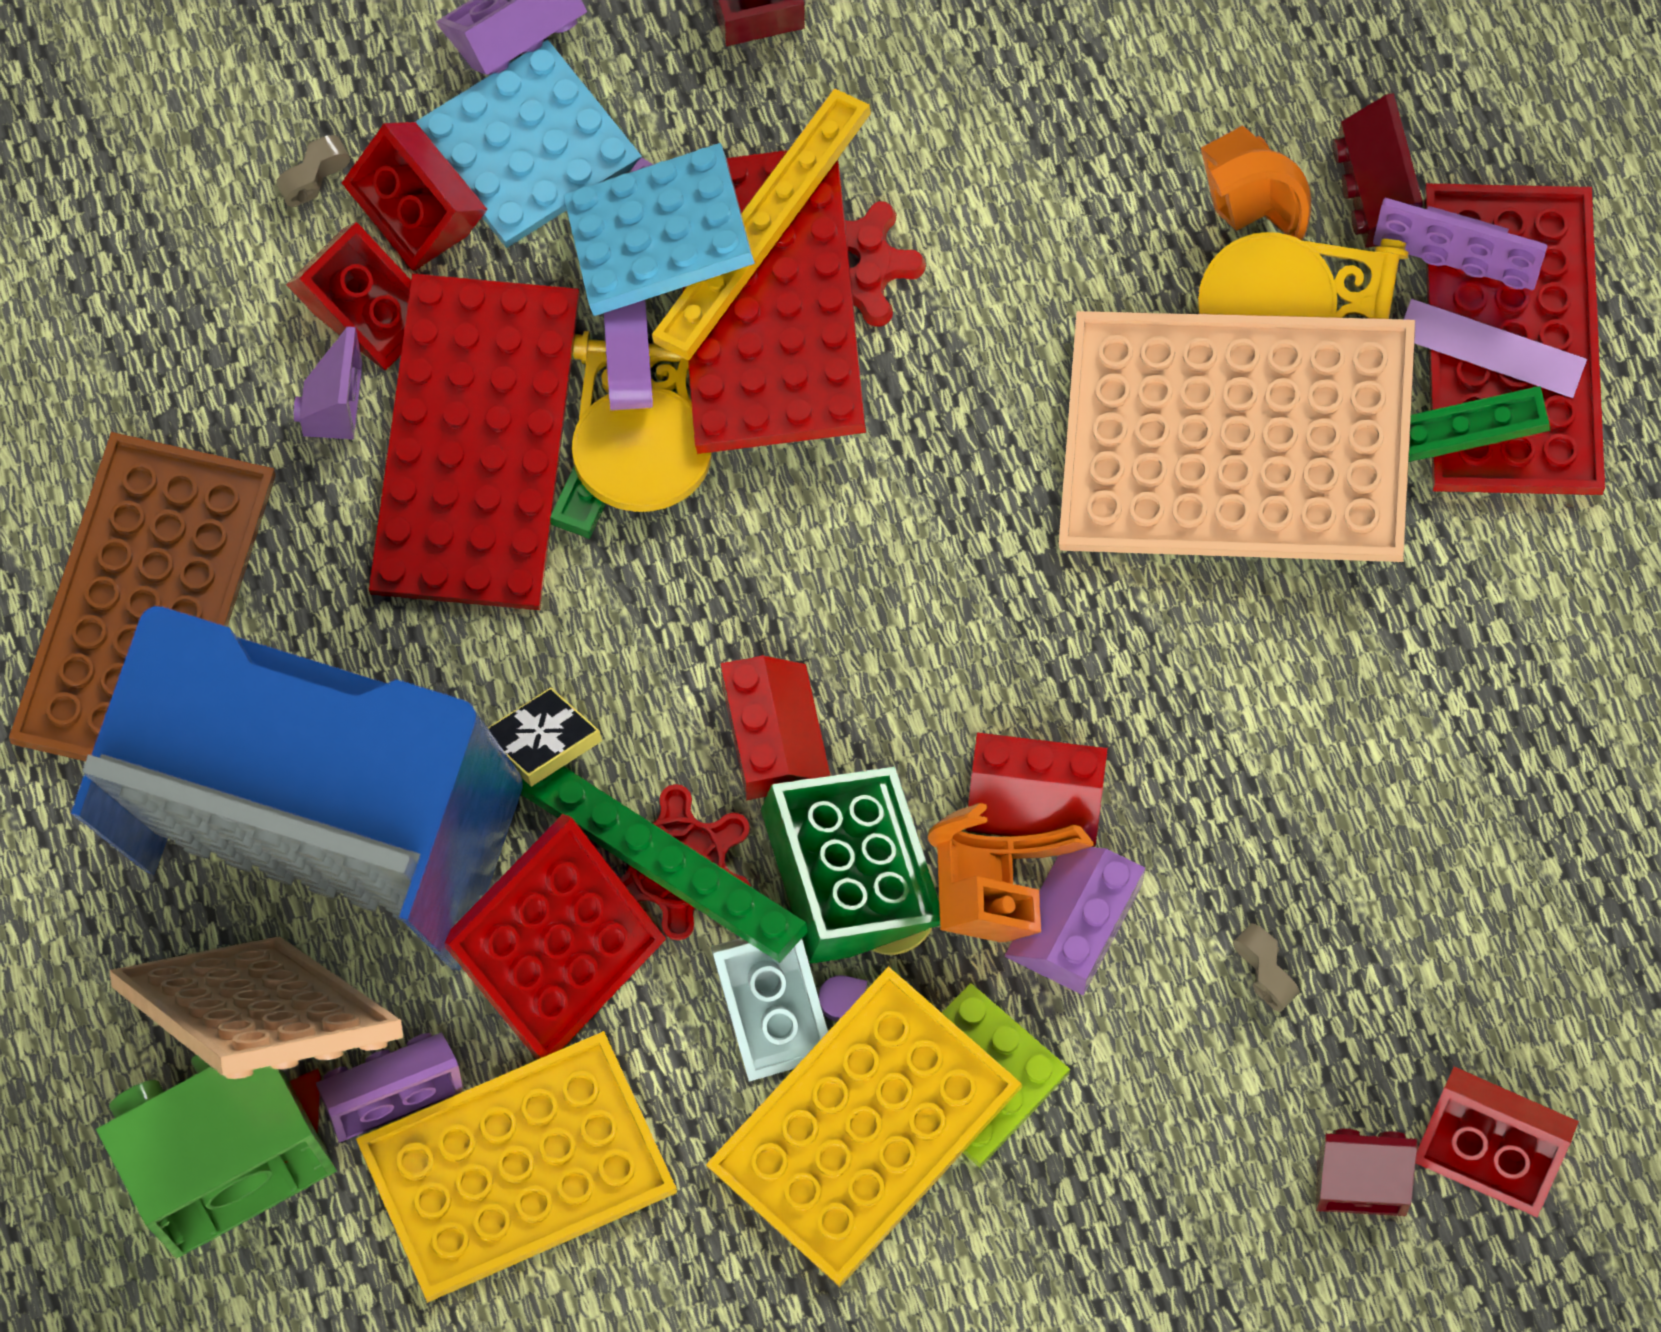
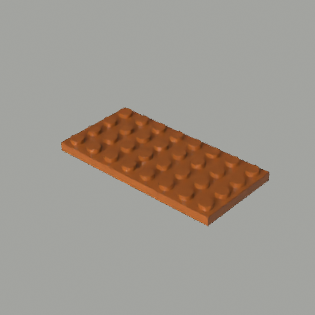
(155, 532)

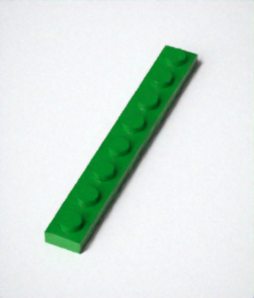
(669, 863)

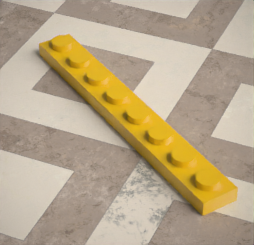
(766, 220)

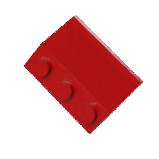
(413, 193)
(772, 723)
(1036, 785)
(1495, 1141)

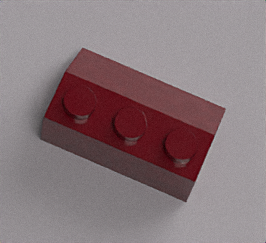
(1375, 164)

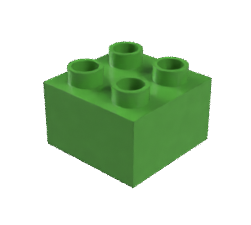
(212, 1151)

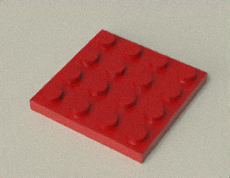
(553, 938)

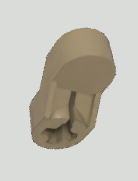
(305, 180)
(1271, 981)

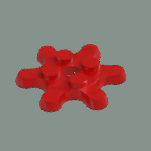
(878, 262)
(707, 839)

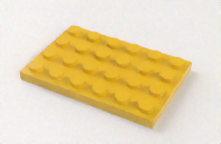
(864, 1126)
(516, 1166)

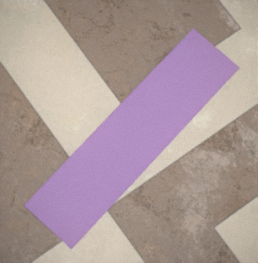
(1495, 349)

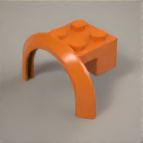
(1256, 182)
(977, 876)

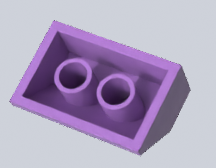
(499, 30)
(1079, 915)
(390, 1085)

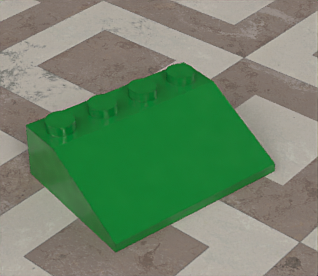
(850, 862)

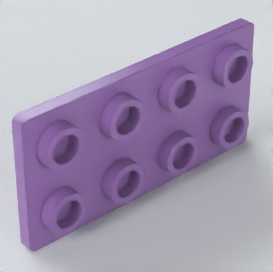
(1462, 243)

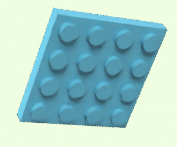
(528, 141)
(658, 229)

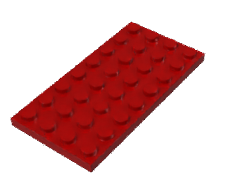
(1555, 313)
(787, 344)
(475, 442)

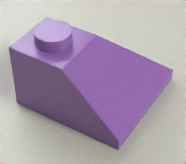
(332, 391)

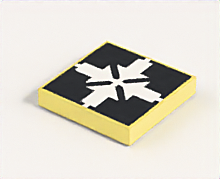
(544, 736)

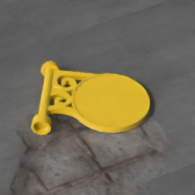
(1290, 278)
(637, 455)

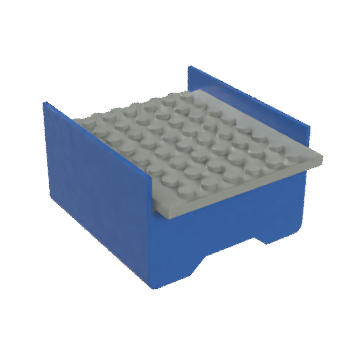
(299, 774)

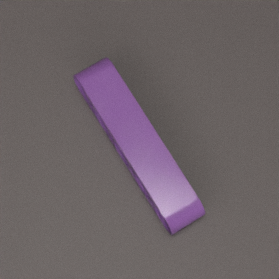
(628, 357)

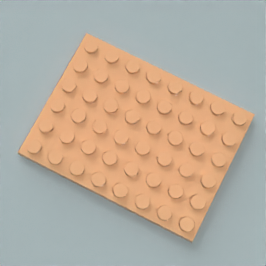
(1238, 436)

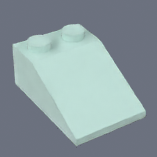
(769, 1006)

